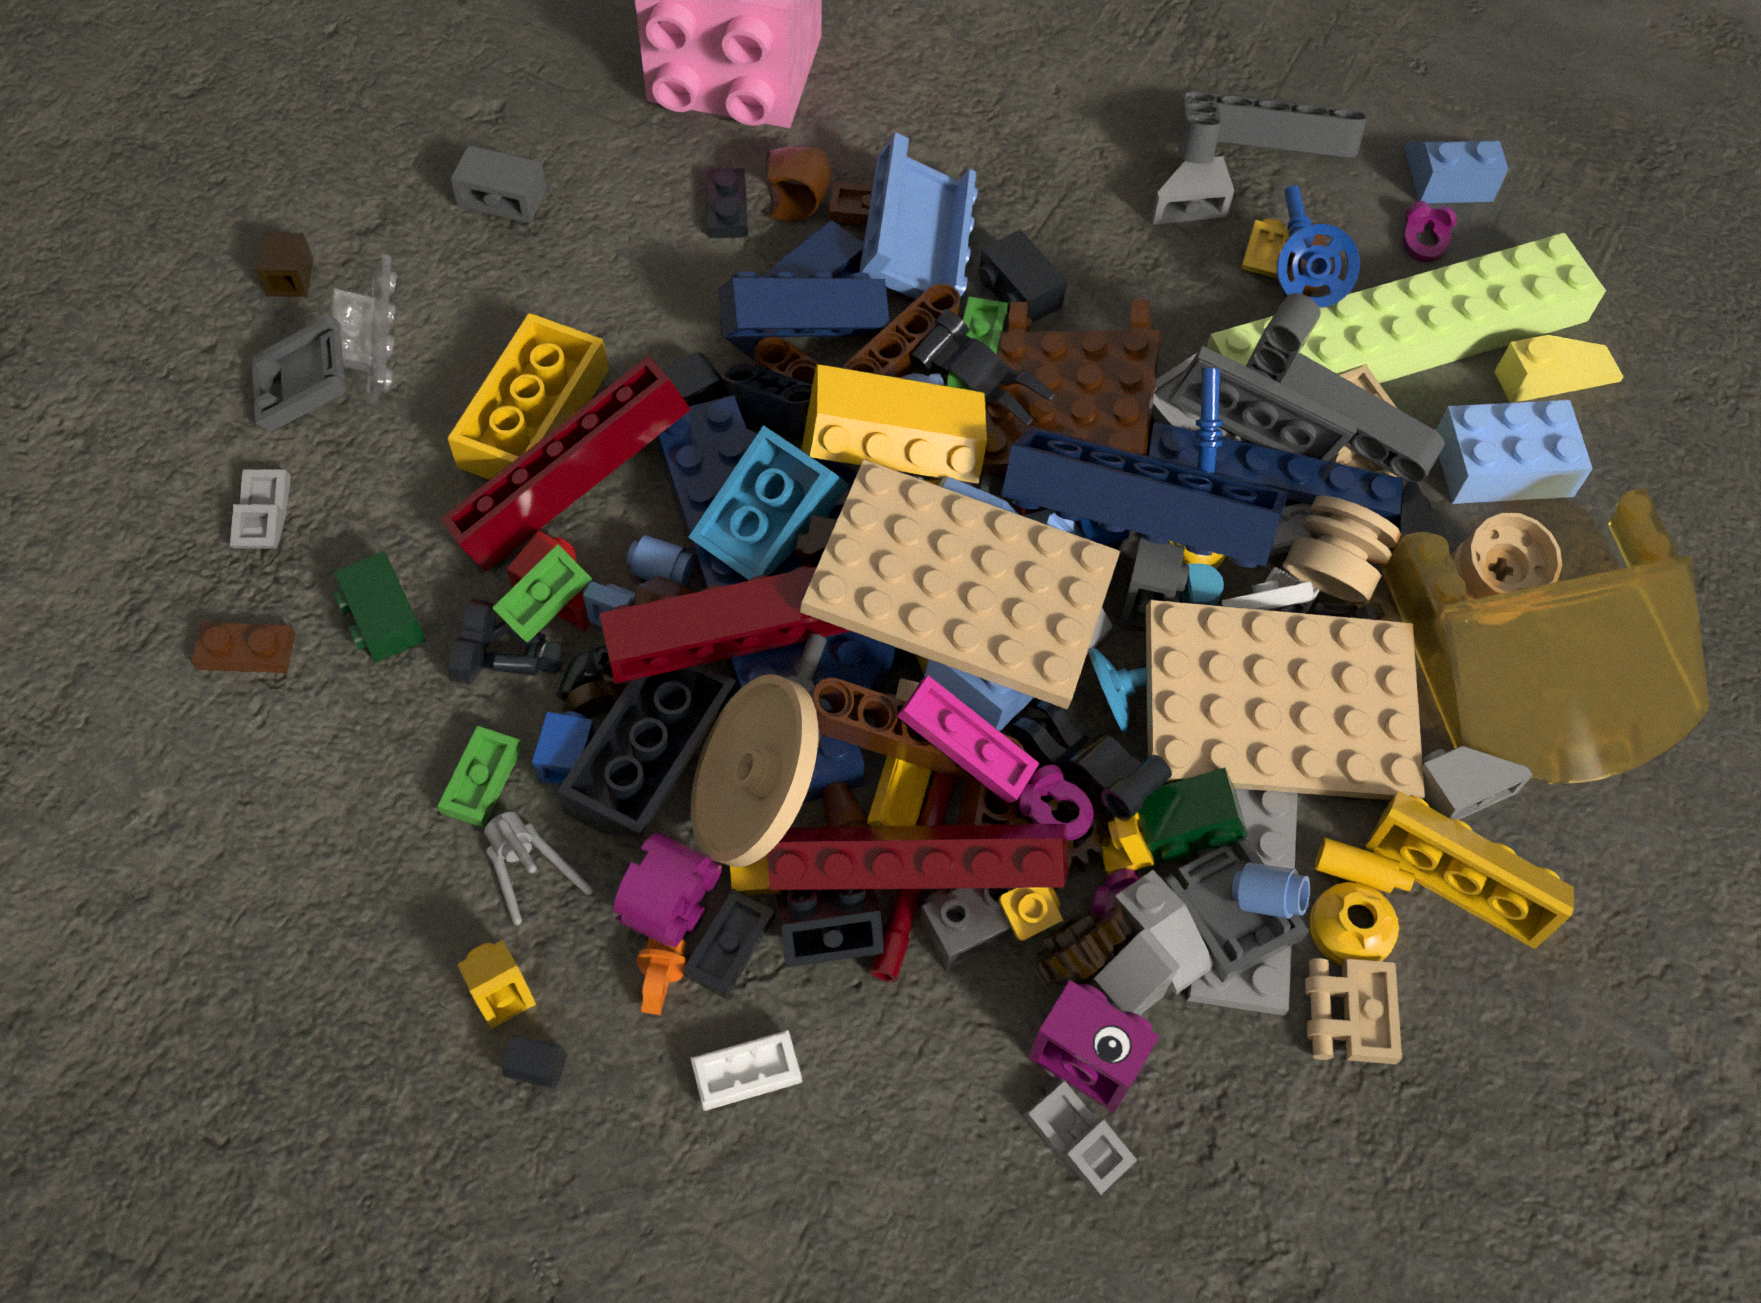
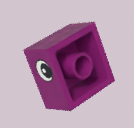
(1093, 1044)

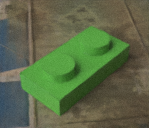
(542, 593)
(480, 776)

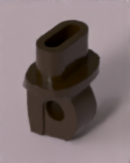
(595, 697)

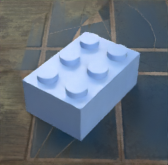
(1512, 451)

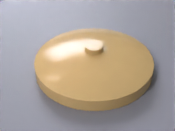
(754, 770)

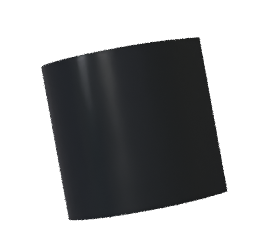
(533, 1061)

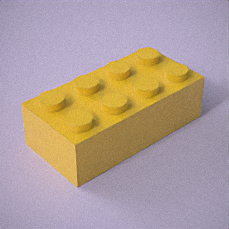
(528, 393)

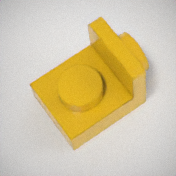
(1264, 247)
(1126, 846)

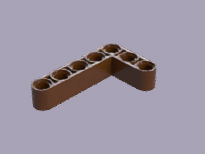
(884, 355)
(892, 739)

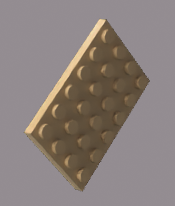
(962, 583)
(1284, 700)

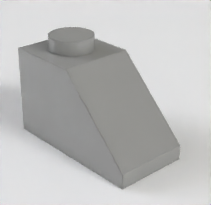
(1194, 193)
(1469, 781)
(1155, 906)
(1137, 975)

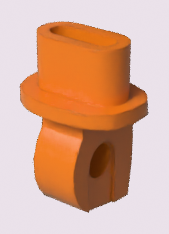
(660, 967)

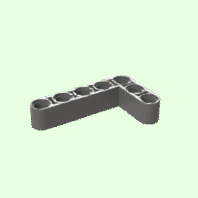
(1264, 123)
(1383, 431)

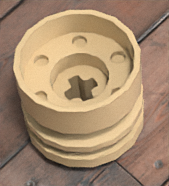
(1344, 542)
(1507, 556)

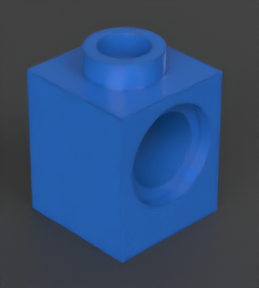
(561, 745)

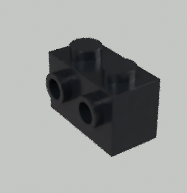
(829, 925)

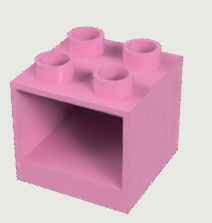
(729, 56)

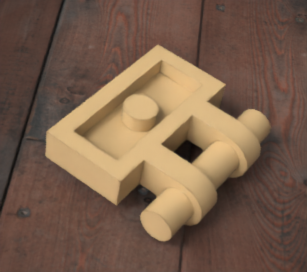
(1369, 1010)

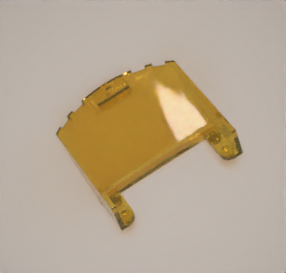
(1564, 672)

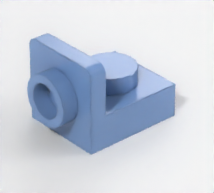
(604, 599)

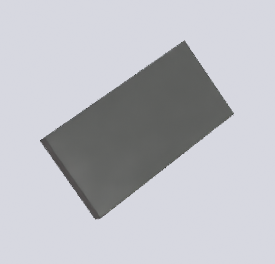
(1265, 409)

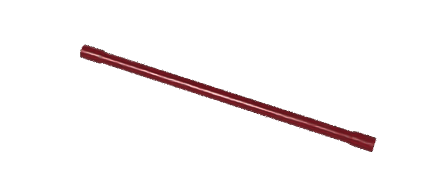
(896, 934)

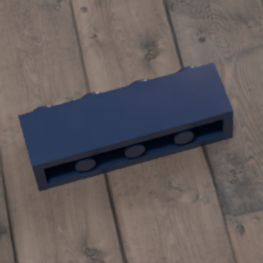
(824, 250)
(803, 306)

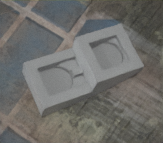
(262, 509)
(1079, 1138)

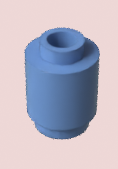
(660, 558)
(1271, 890)

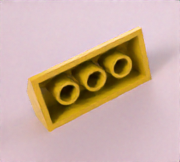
(896, 424)
(1472, 870)

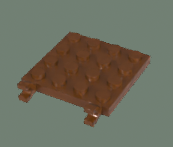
(1099, 382)

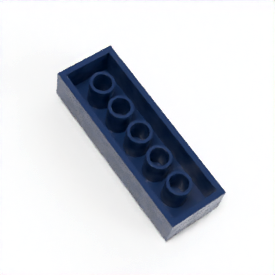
(1144, 496)

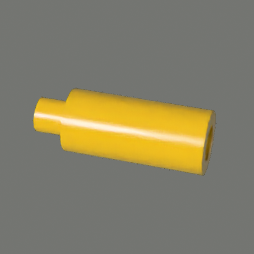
(1362, 866)

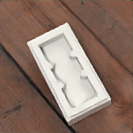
(1271, 597)
(746, 1070)

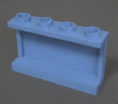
(917, 223)

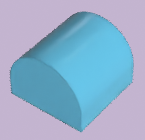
(1202, 585)

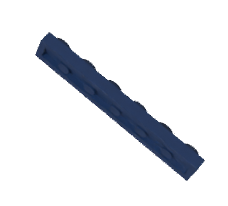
(1286, 471)

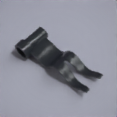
(975, 364)
(1104, 759)

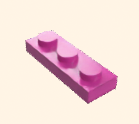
(968, 739)

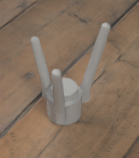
(513, 842)

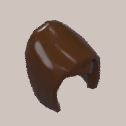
(797, 181)

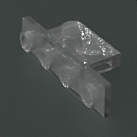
(365, 328)

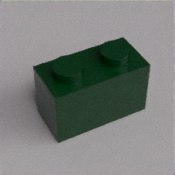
(379, 607)
(1192, 816)

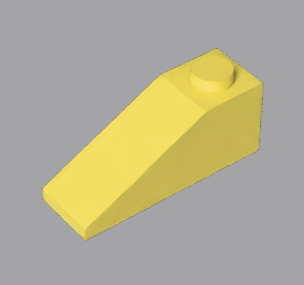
(1554, 366)

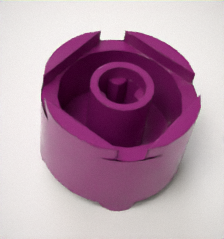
(666, 890)

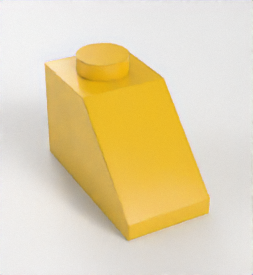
(496, 983)

